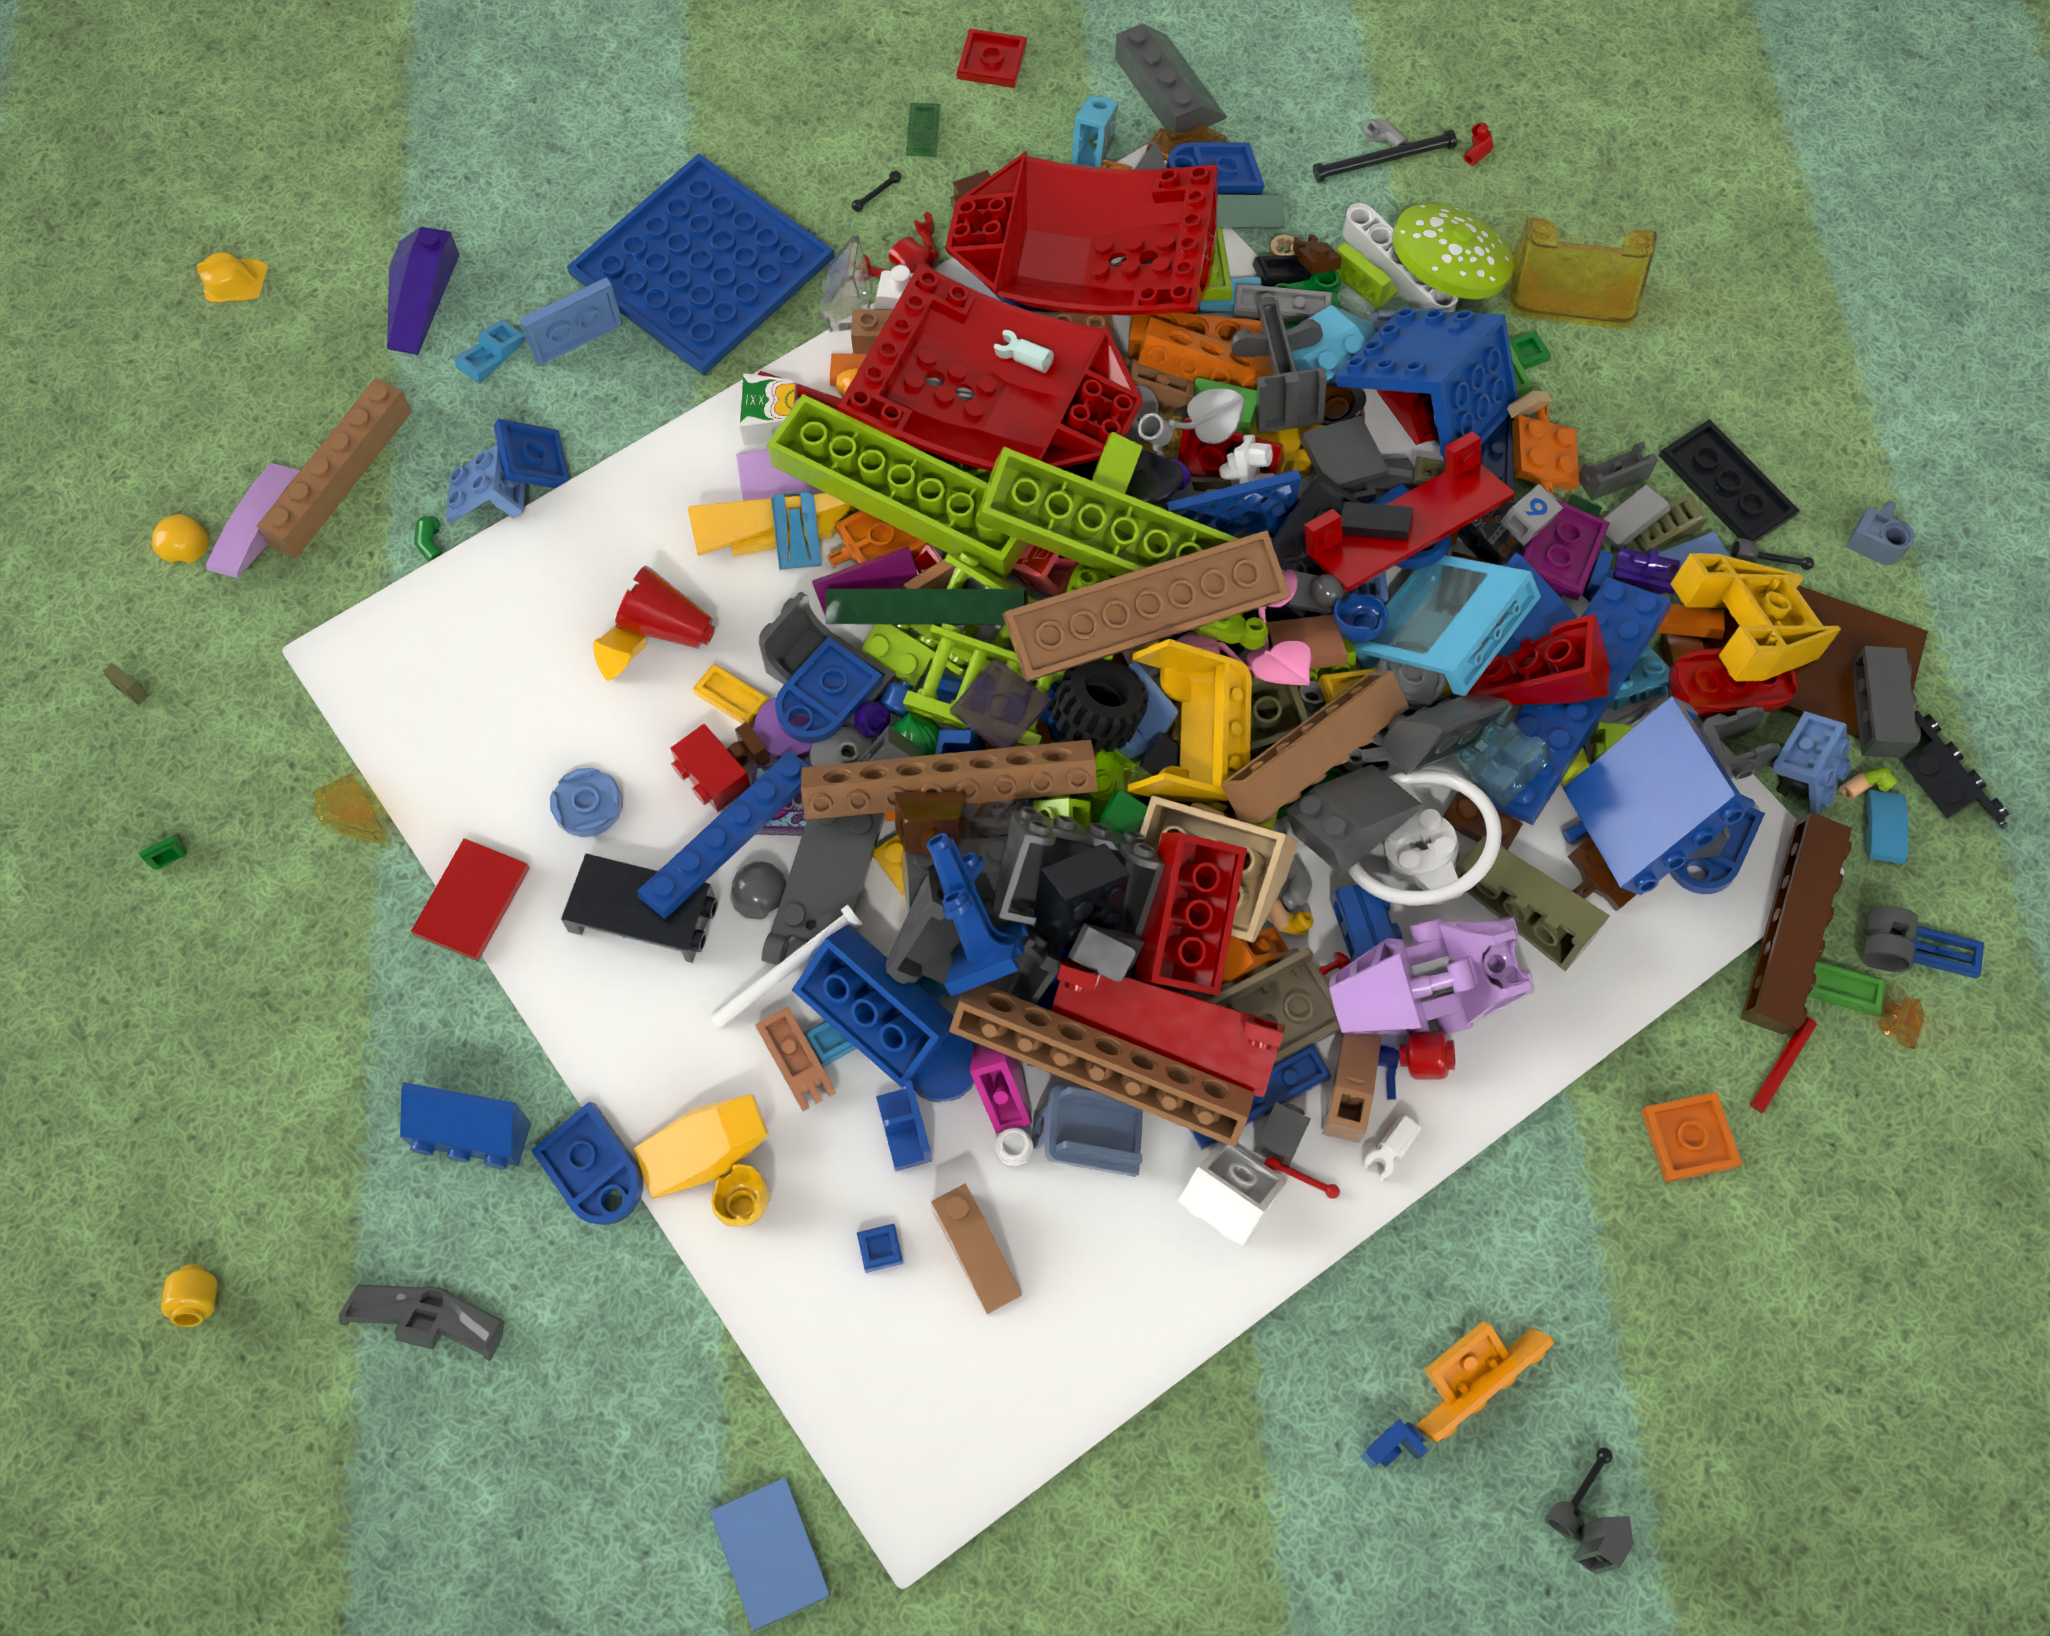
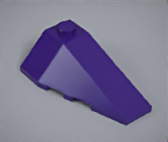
(417, 285)

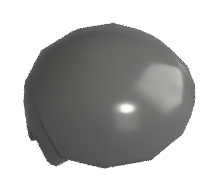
(757, 889)

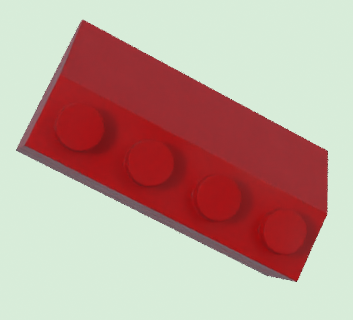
(1191, 914)

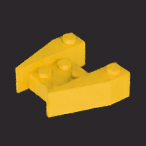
(1773, 618)

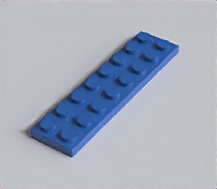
(1627, 624)

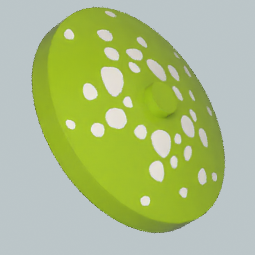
(1452, 251)

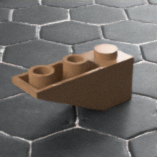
(1353, 1087)

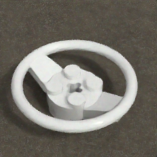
(1427, 830)

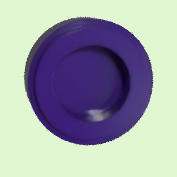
(871, 719)

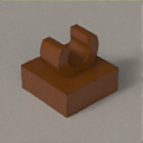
(748, 747)

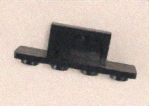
(1945, 779)

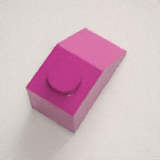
(1000, 1088)

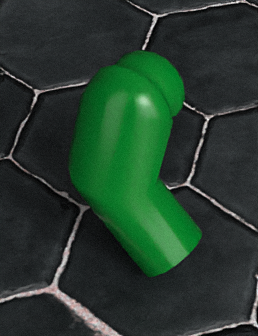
(423, 537)

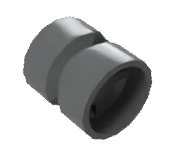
(1890, 938)

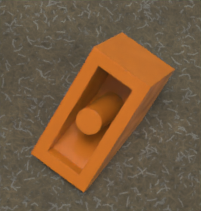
(1246, 956)

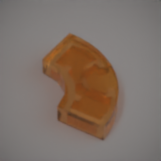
(1168, 140)

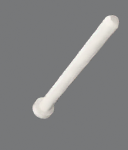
(784, 969)

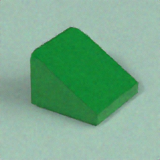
(164, 852)

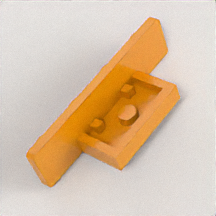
(1475, 1372)

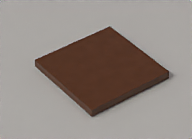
(1827, 683)

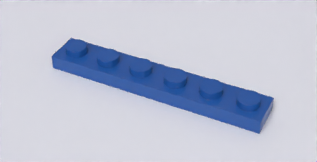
(723, 836)

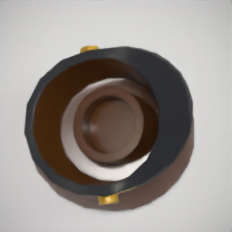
(1343, 403)

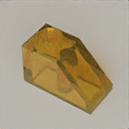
(348, 810)

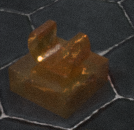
(1908, 1021)

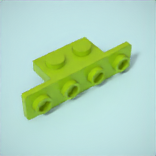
(906, 653)

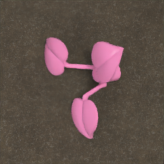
(1284, 664)

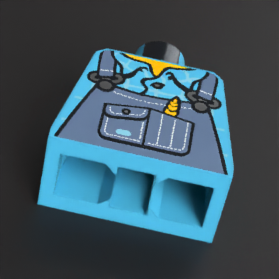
(1096, 119)

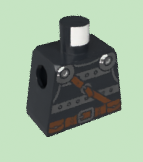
(1488, 536)

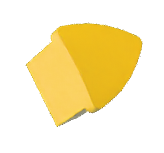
(616, 650)

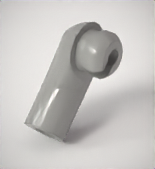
(1384, 131)
(1299, 887)

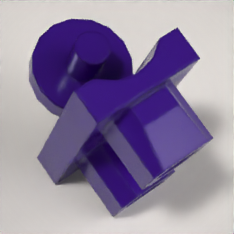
(1646, 570)

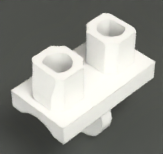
(1246, 461)

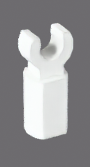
(1394, 1145)

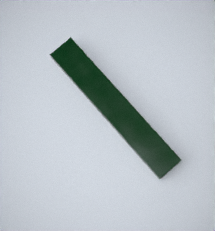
(921, 606)

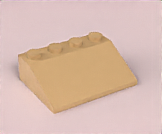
(1265, 864)

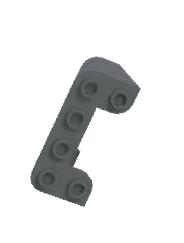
(1042, 841)

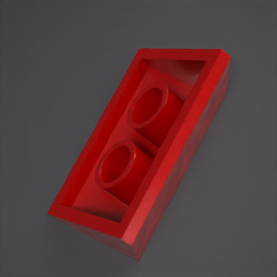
(1206, 459)

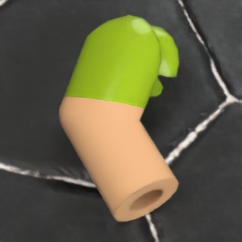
(1865, 780)

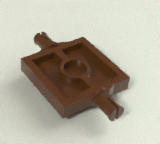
(1598, 876)

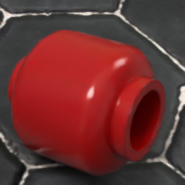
(1428, 1055)

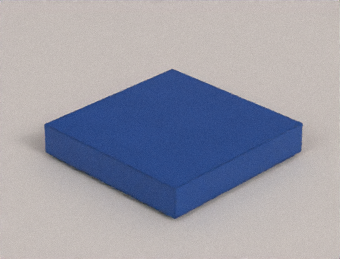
(531, 454)

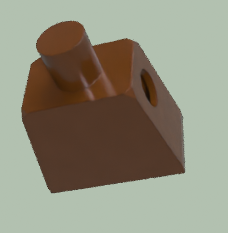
(928, 814)

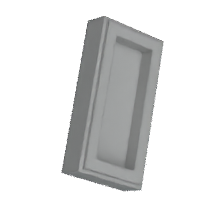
(1634, 516)

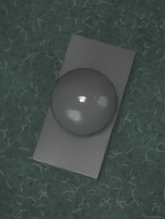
(1318, 593)

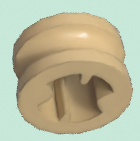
(1281, 241)

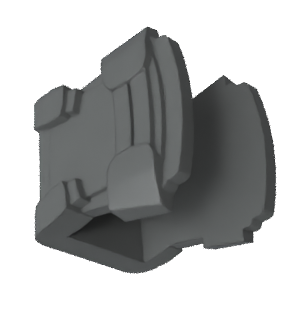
(1735, 726)

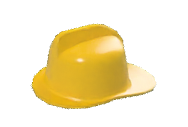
(231, 278)

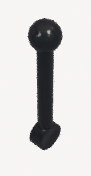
(894, 177)

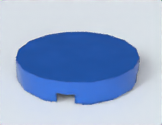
(947, 1072)

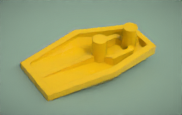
(701, 1145)

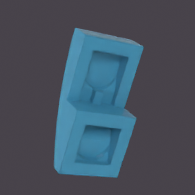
(494, 347)
(1887, 827)

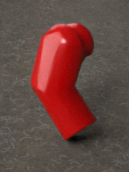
(1482, 144)

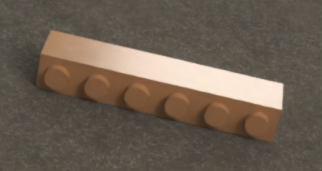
(334, 468)
(1315, 747)

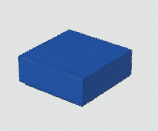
(879, 1248)

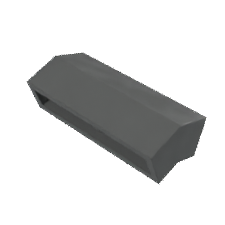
(1604, 1543)

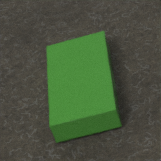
(1848, 988)

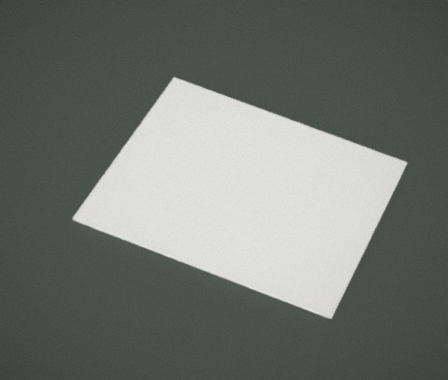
(920, 1409)

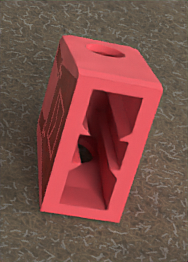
(1044, 570)

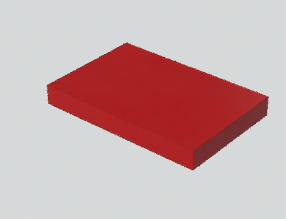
(470, 899)

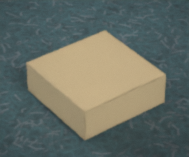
(1529, 403)

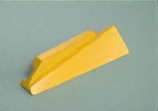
(750, 523)

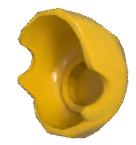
(179, 539)
(740, 1196)

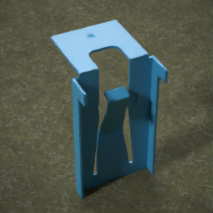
(798, 550)

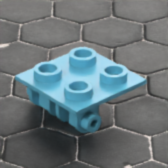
(1646, 680)

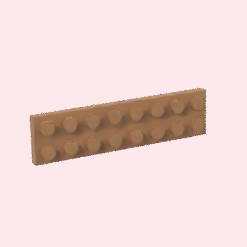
(1145, 606)

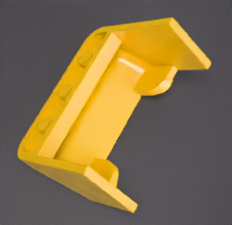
(1213, 721)

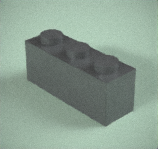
(1884, 702)

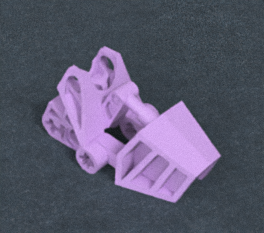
(1385, 998)

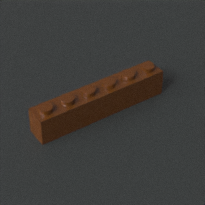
(1797, 924)

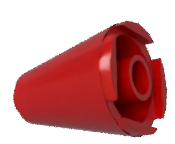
(663, 612)

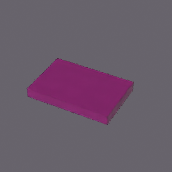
(1567, 550)

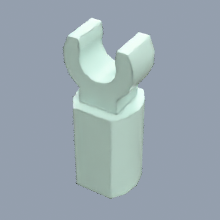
(1025, 352)

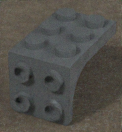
(795, 638)

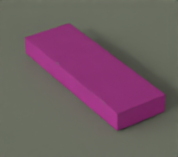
(882, 572)

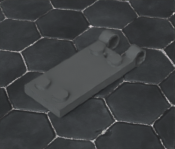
(823, 878)

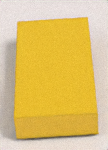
(730, 695)

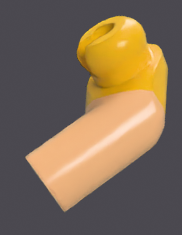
(1287, 922)

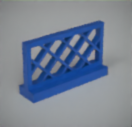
(1247, 513)

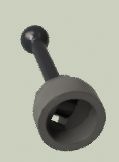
(1748, 551)
(1565, 1515)

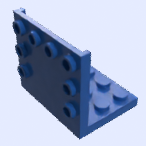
(1463, 371)

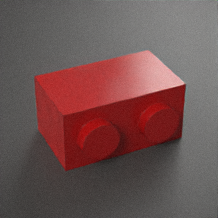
(709, 767)

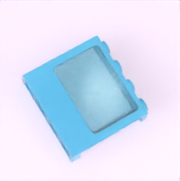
(1453, 619)

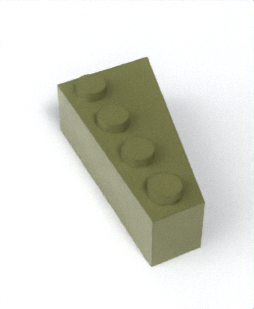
(1544, 910)

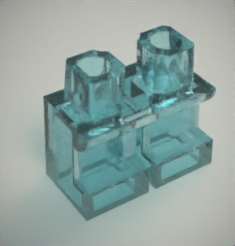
(1505, 762)

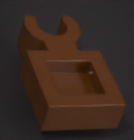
(1316, 256)

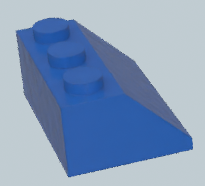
(462, 1125)

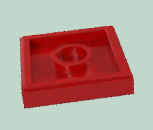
(992, 58)

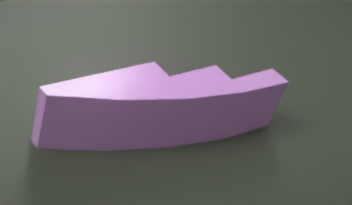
(241, 538)

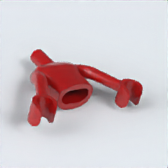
(910, 252)

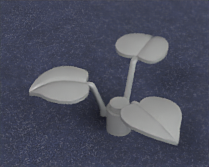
(1213, 415)

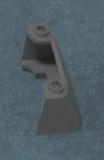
(930, 941)

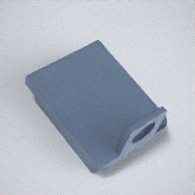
(1089, 1131)

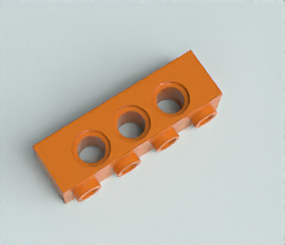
(1209, 325)
(1198, 355)

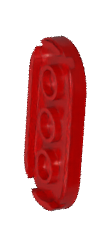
(1707, 686)

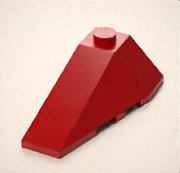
(1557, 668)

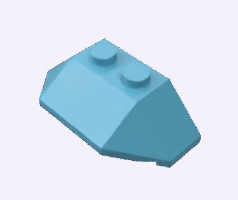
(1341, 340)

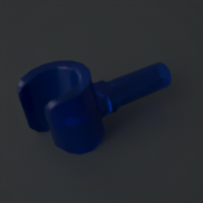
(1389, 1058)

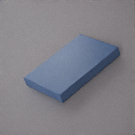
(571, 321)
(769, 1554)

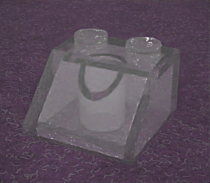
(846, 287)

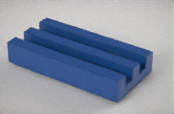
(1947, 965)

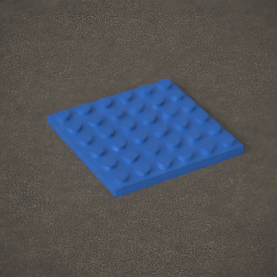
(702, 263)

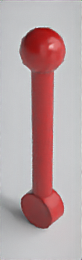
(1332, 1190)

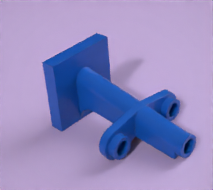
(983, 950)

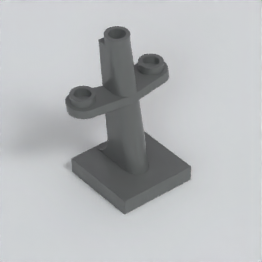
(1288, 396)

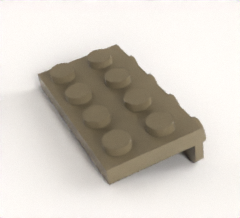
(1287, 994)

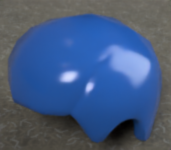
(1360, 617)

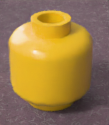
(189, 1296)

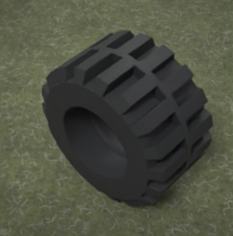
(1099, 704)

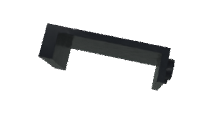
(609, 902)

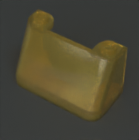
(1579, 280)

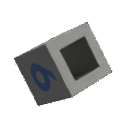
(1531, 514)

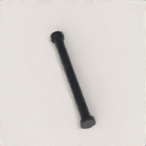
(1322, 171)

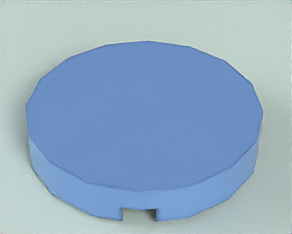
(586, 802)

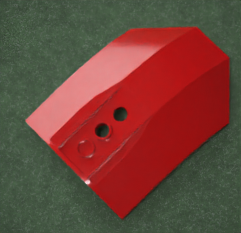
(1053, 227)
(950, 335)

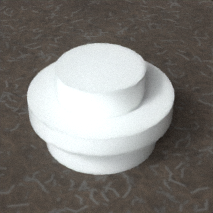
(1014, 1147)

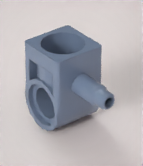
(1881, 535)

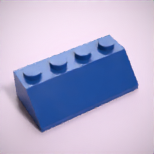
(884, 1019)

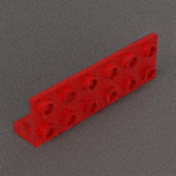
(1439, 509)
(1173, 1024)

